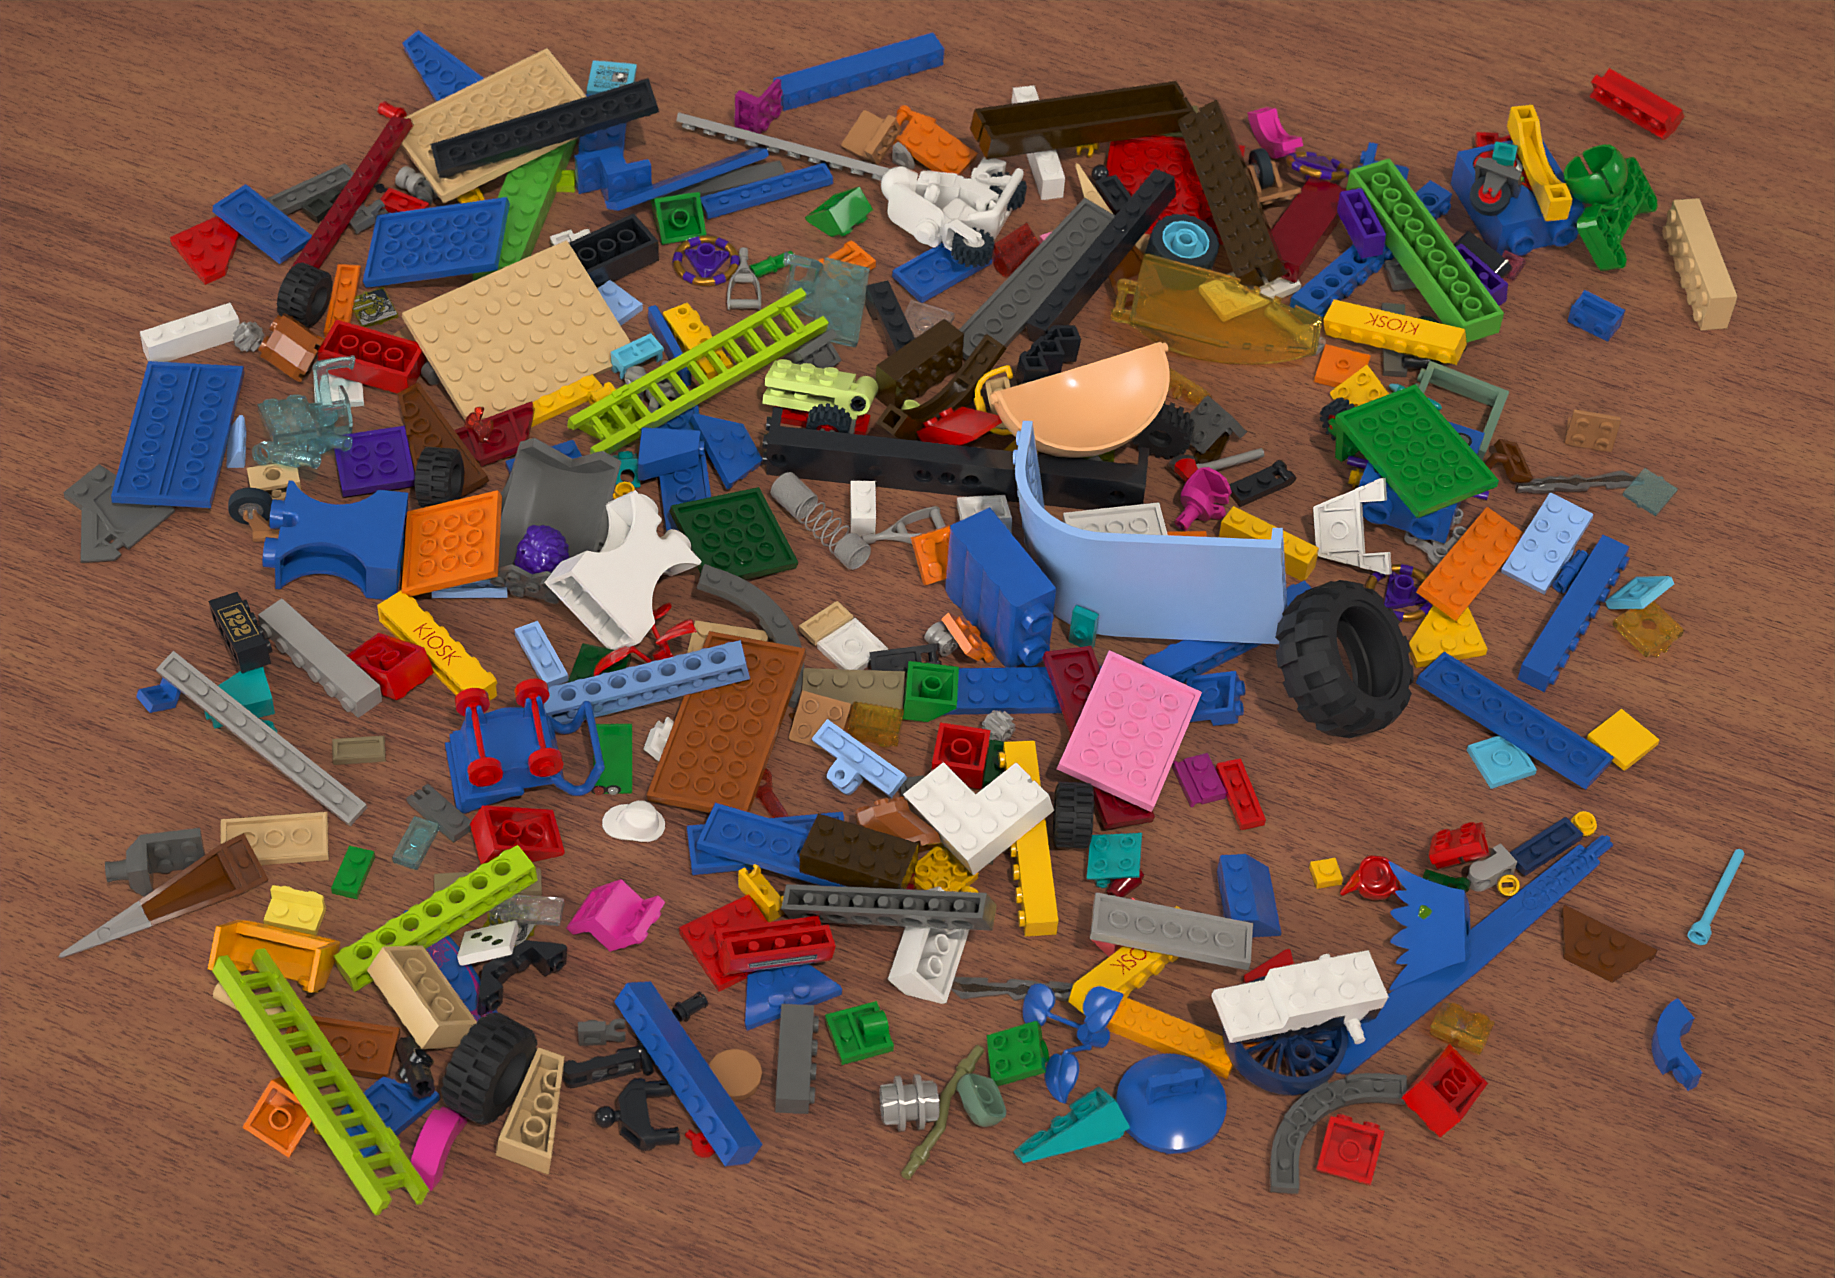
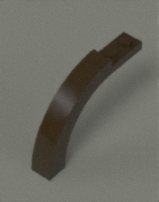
(955, 394)

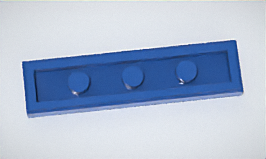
(667, 340)

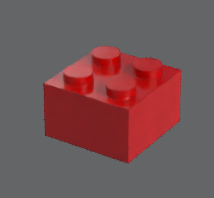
(963, 751)

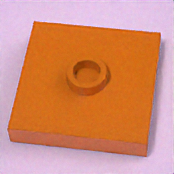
(1338, 365)

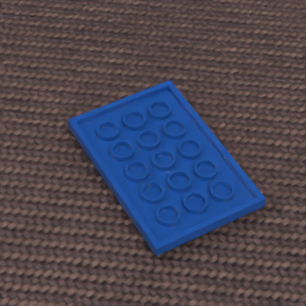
(436, 242)

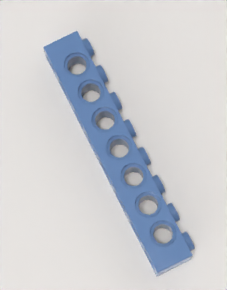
(650, 682)

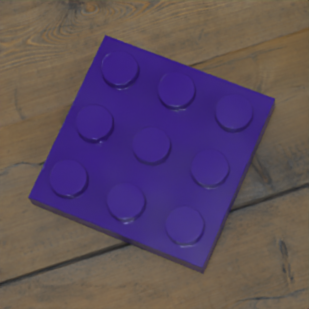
(375, 462)

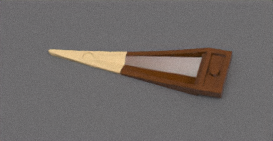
(1131, 264)

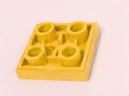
(1623, 739)
(942, 869)

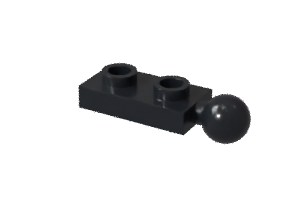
(1110, 188)

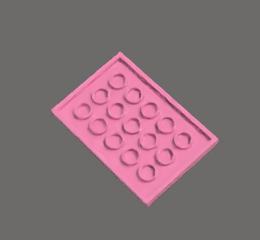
(1129, 731)

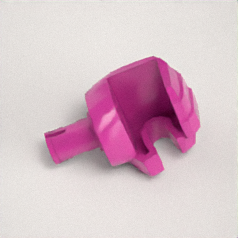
(1199, 494)

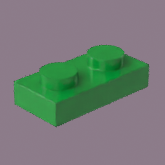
(353, 872)

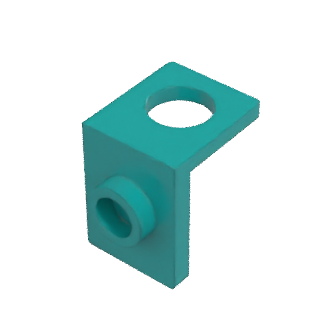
(629, 461)

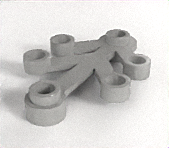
(1436, 550)

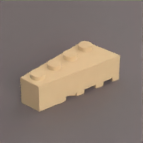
(532, 1120)

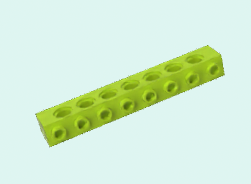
(428, 930)

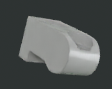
(1487, 872)

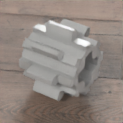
(248, 336)
(1000, 725)

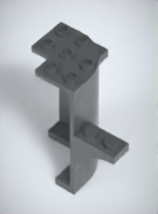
(554, 493)

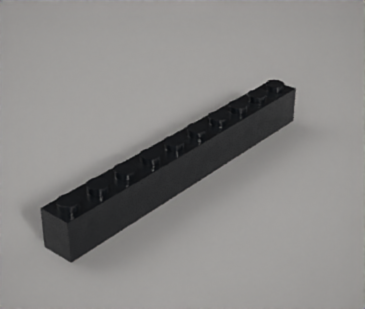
(1104, 254)

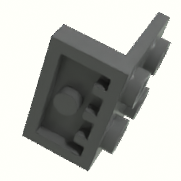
(1210, 423)

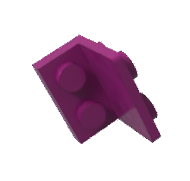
(757, 113)

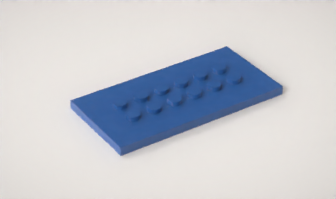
(178, 434)

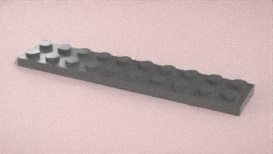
(1031, 283)

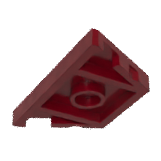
(508, 431)

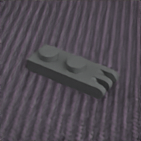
(441, 811)

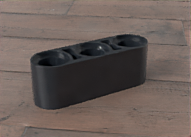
(1485, 254)

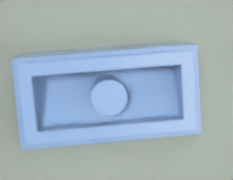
(237, 444)

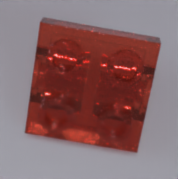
(1014, 250)

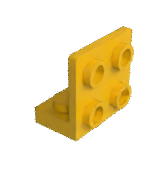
(1360, 388)

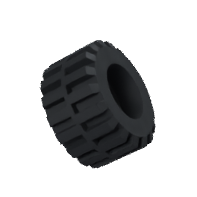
(305, 294)
(439, 476)
(1073, 815)

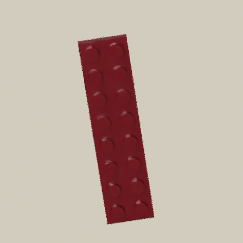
(1073, 677)

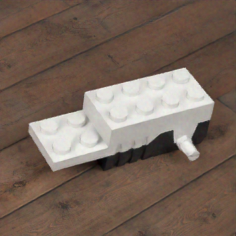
(1304, 999)

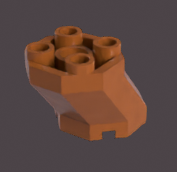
(290, 346)
(897, 820)

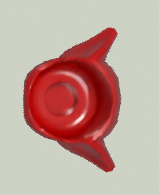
(1373, 879)

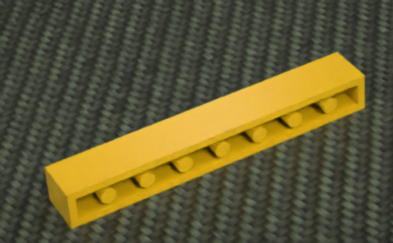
(1031, 855)

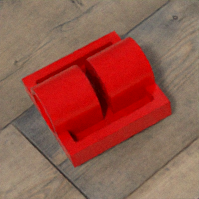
(1465, 842)

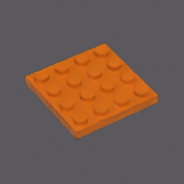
(452, 544)

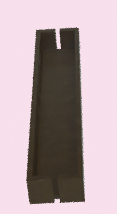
(1079, 119)
(1231, 195)

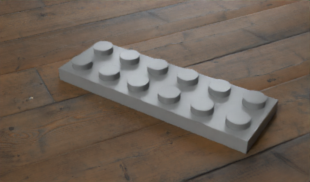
(1171, 931)

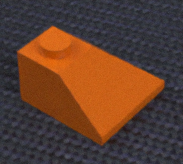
(278, 1118)

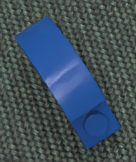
(1667, 1047)

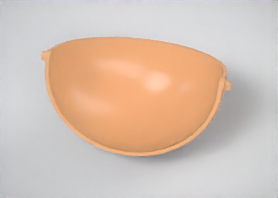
(1090, 406)

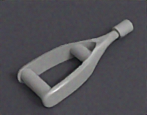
(744, 275)
(902, 534)

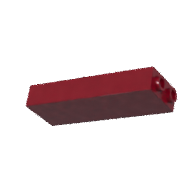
(1307, 225)

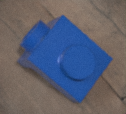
(159, 697)

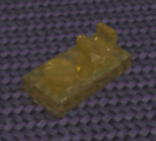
(1194, 391)

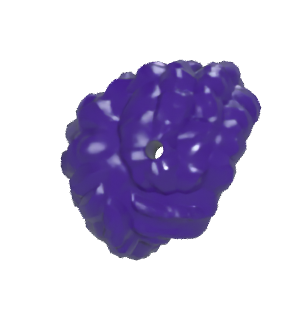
(541, 549)

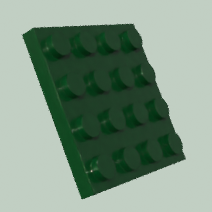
(735, 534)

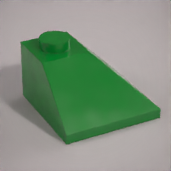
(930, 691)

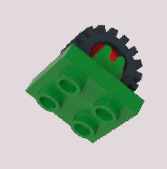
(1344, 445)

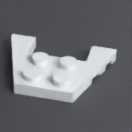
(1341, 528)

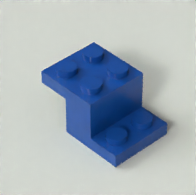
(609, 172)

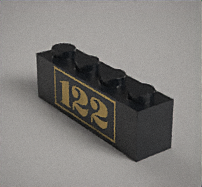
(241, 632)

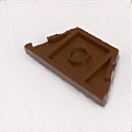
(1601, 947)

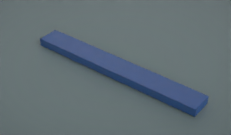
(686, 179)

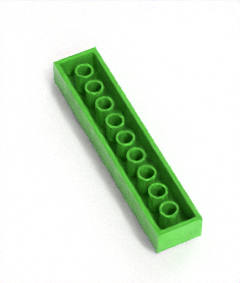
(530, 196)
(1427, 252)

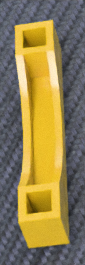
(1550, 192)

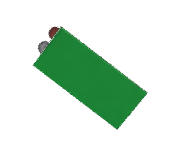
(617, 757)

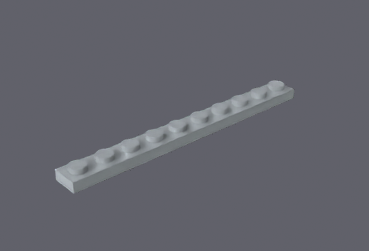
(774, 144)
(262, 738)

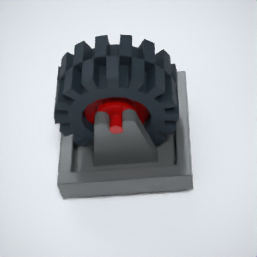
(830, 419)

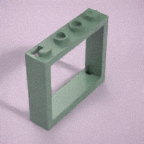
(1468, 387)

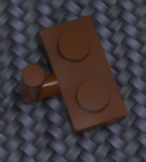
(1512, 459)

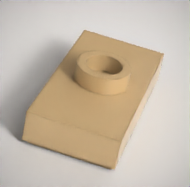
(825, 622)

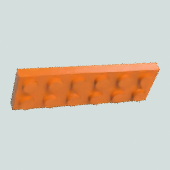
(1470, 564)

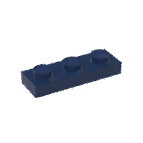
(1546, 846)

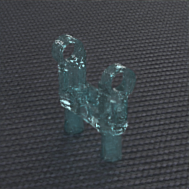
(295, 453)

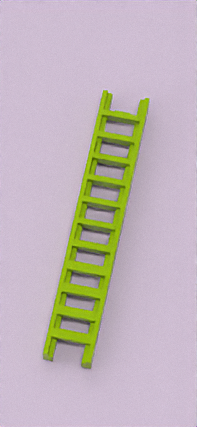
(707, 388)
(306, 1086)

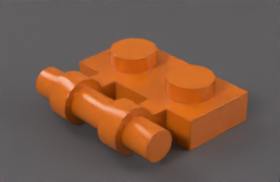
(968, 638)

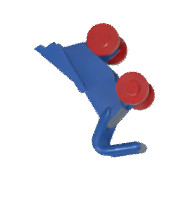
(512, 747)

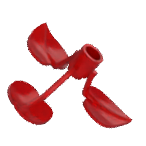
(684, 627)

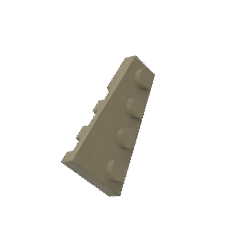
(863, 686)

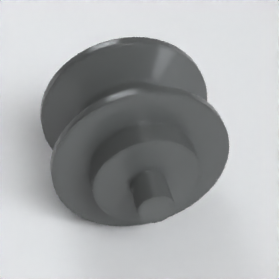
(425, 192)

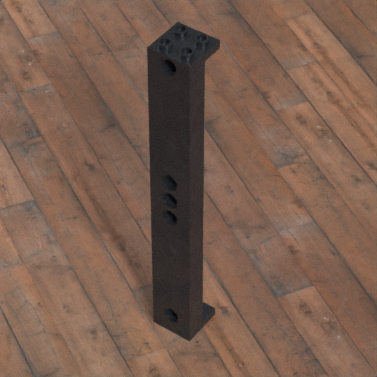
(946, 467)

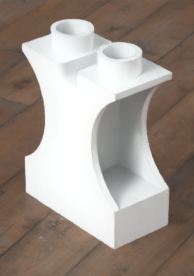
(616, 586)

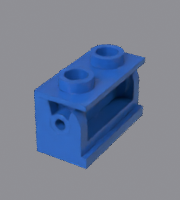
(1596, 315)

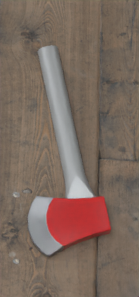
(1186, 466)

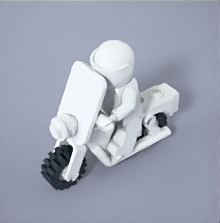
(955, 209)

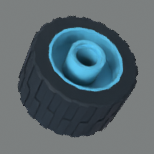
(1184, 241)

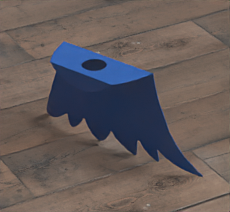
(1432, 941)

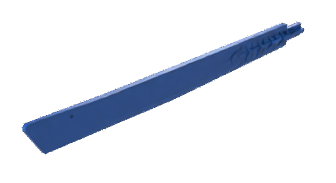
(1487, 941)

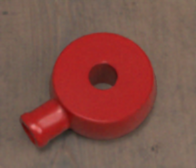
(698, 1147)

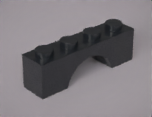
(885, 307)

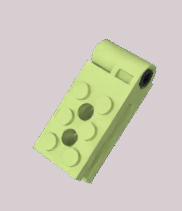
(807, 386)

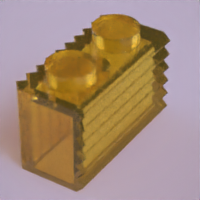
(875, 724)

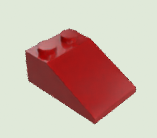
(958, 426)
(393, 664)
(505, 827)
(1445, 1091)

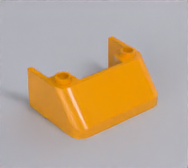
(295, 953)

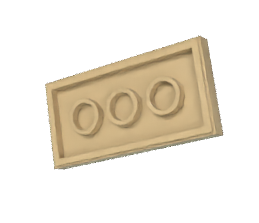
(282, 837)

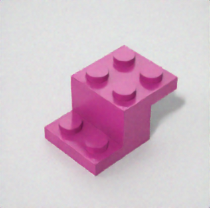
(616, 915)

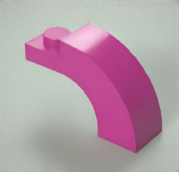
(1271, 134)
(435, 1143)

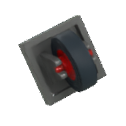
(1494, 186)

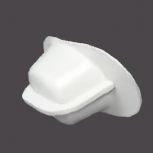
(634, 822)

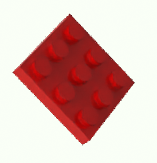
(701, 941)

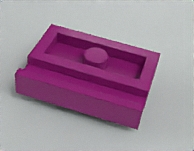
(1199, 780)

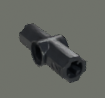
(415, 1067)

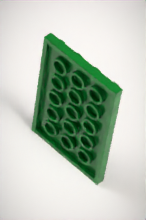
(1416, 451)

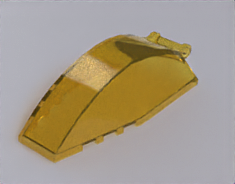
(1214, 316)

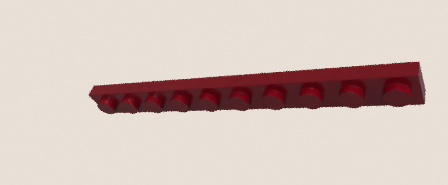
(355, 192)

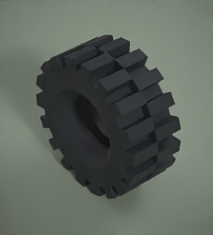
(1177, 436)

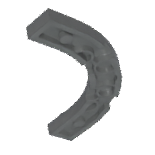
(755, 600)
(1315, 1106)

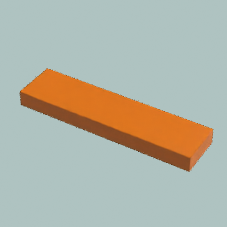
(343, 295)

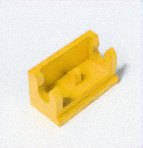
(761, 892)

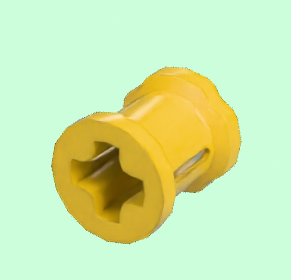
(595, 396)

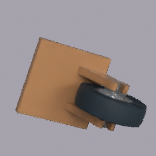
(1264, 175)
(253, 508)

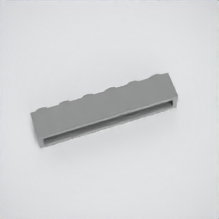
(320, 658)

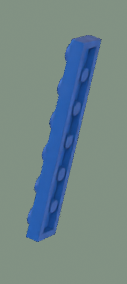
(766, 190)

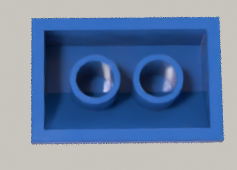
(1248, 893)

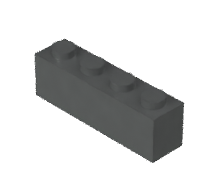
(794, 1059)

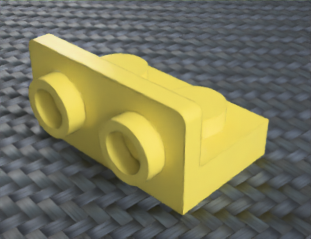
(295, 909)

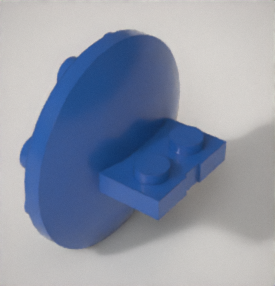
(1172, 1103)

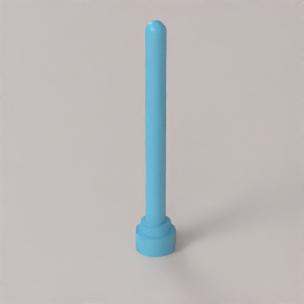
(1701, 930)

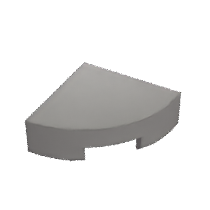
(902, 156)

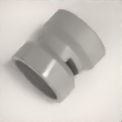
(409, 179)
(939, 634)

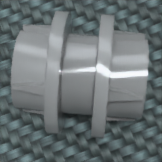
(909, 1102)

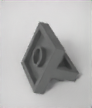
(817, 351)

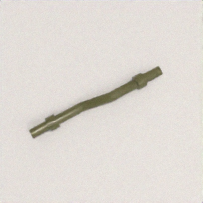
(921, 1153)

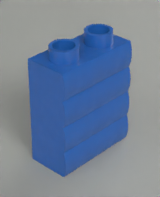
(1000, 589)

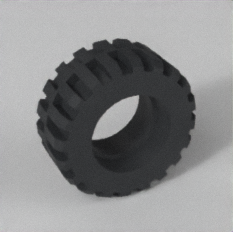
(488, 1068)

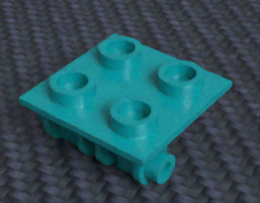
(1114, 857)

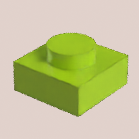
(567, 181)

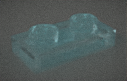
(415, 843)

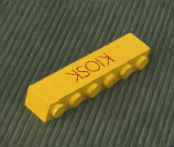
(1395, 332)
(448, 658)
(1121, 973)

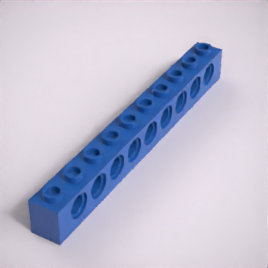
(1350, 271)

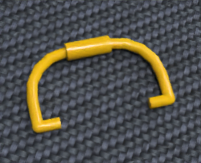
(978, 400)

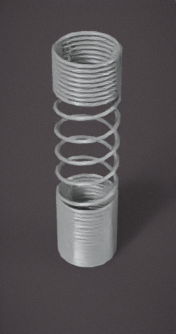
(801, 502)

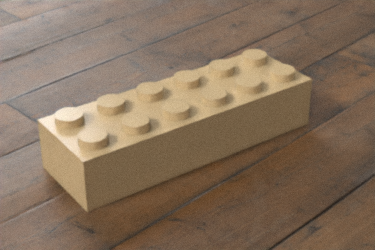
(1699, 264)

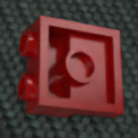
(1350, 1149)

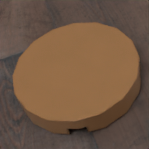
(737, 1072)

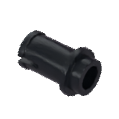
(690, 1006)

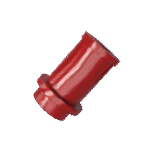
(391, 111)

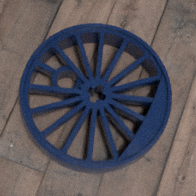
(1290, 1084)

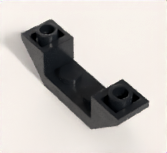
(544, 956)

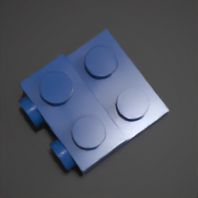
(1219, 697)

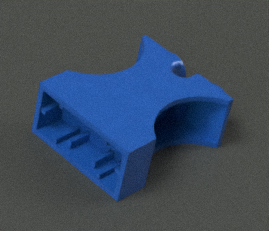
(342, 540)

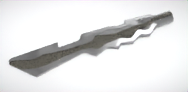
(1575, 483)
(1017, 989)

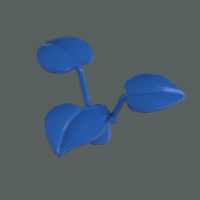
(1098, 1007)

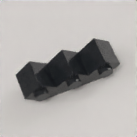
(1048, 354)

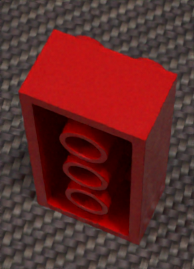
(379, 357)

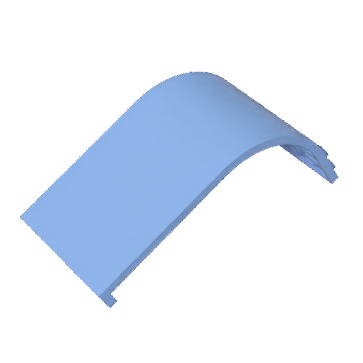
(1153, 581)

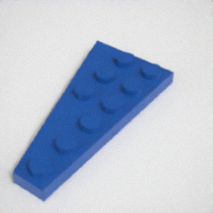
(438, 67)

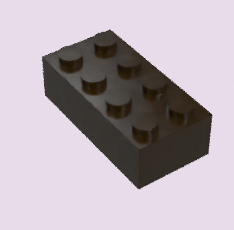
(920, 364)
(857, 855)

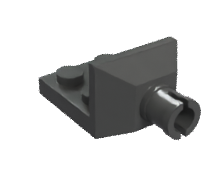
(156, 854)

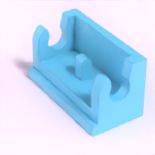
(636, 353)

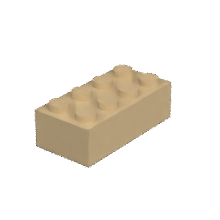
(421, 996)

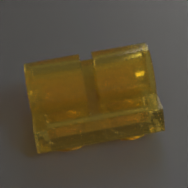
(1468, 1027)

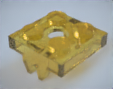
(1649, 640)

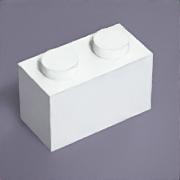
(862, 507)

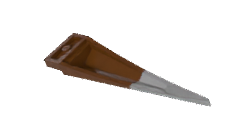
(214, 878)

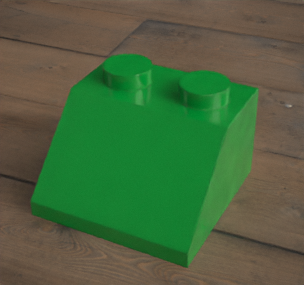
(840, 212)
(678, 217)

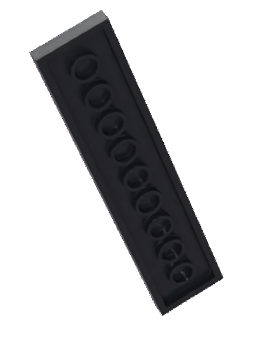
(544, 128)

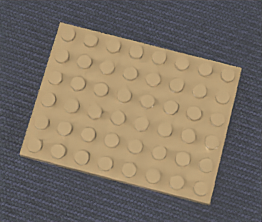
(508, 94)
(517, 332)

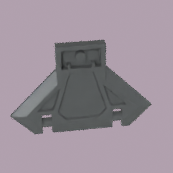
(110, 521)

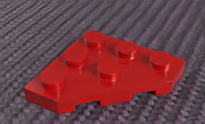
(207, 248)

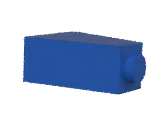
(668, 451)

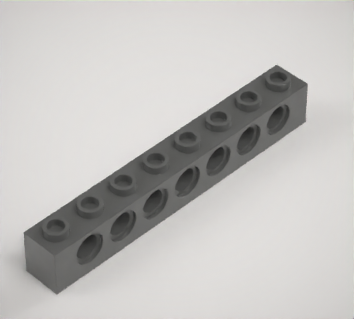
(890, 907)

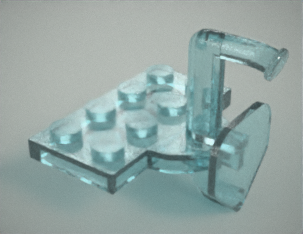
(832, 291)
(298, 420)

